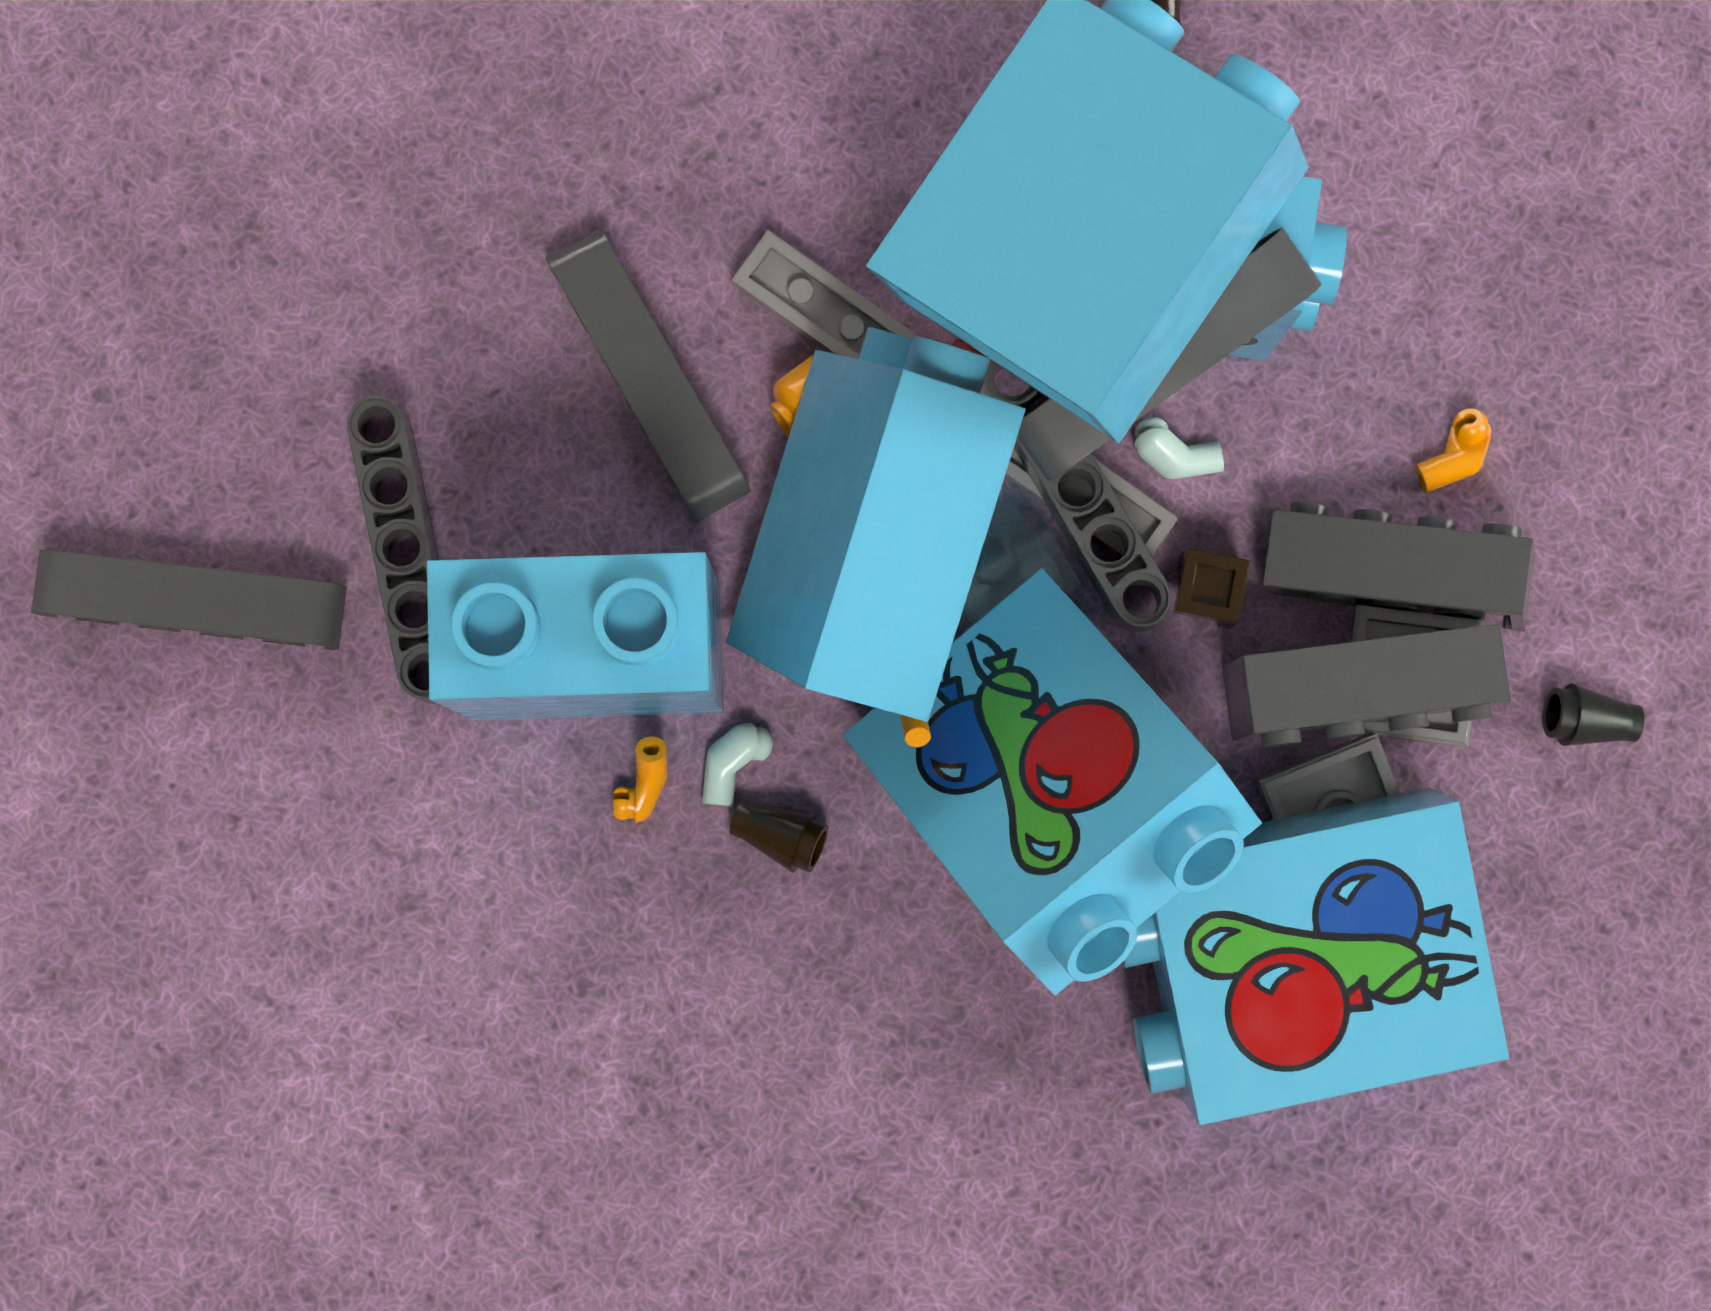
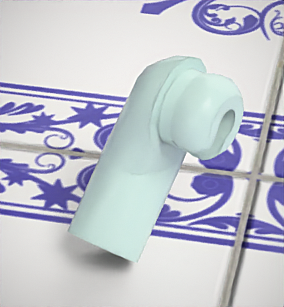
(1171, 456)
(729, 755)

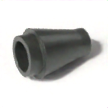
(1588, 717)

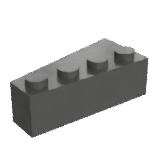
(1400, 563)
(1366, 682)

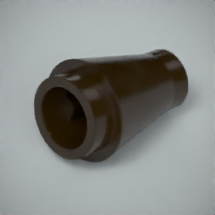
(782, 834)

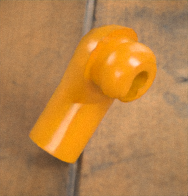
(1462, 453)
(650, 780)

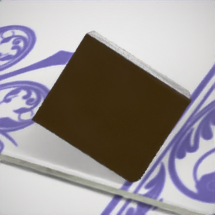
(1211, 586)

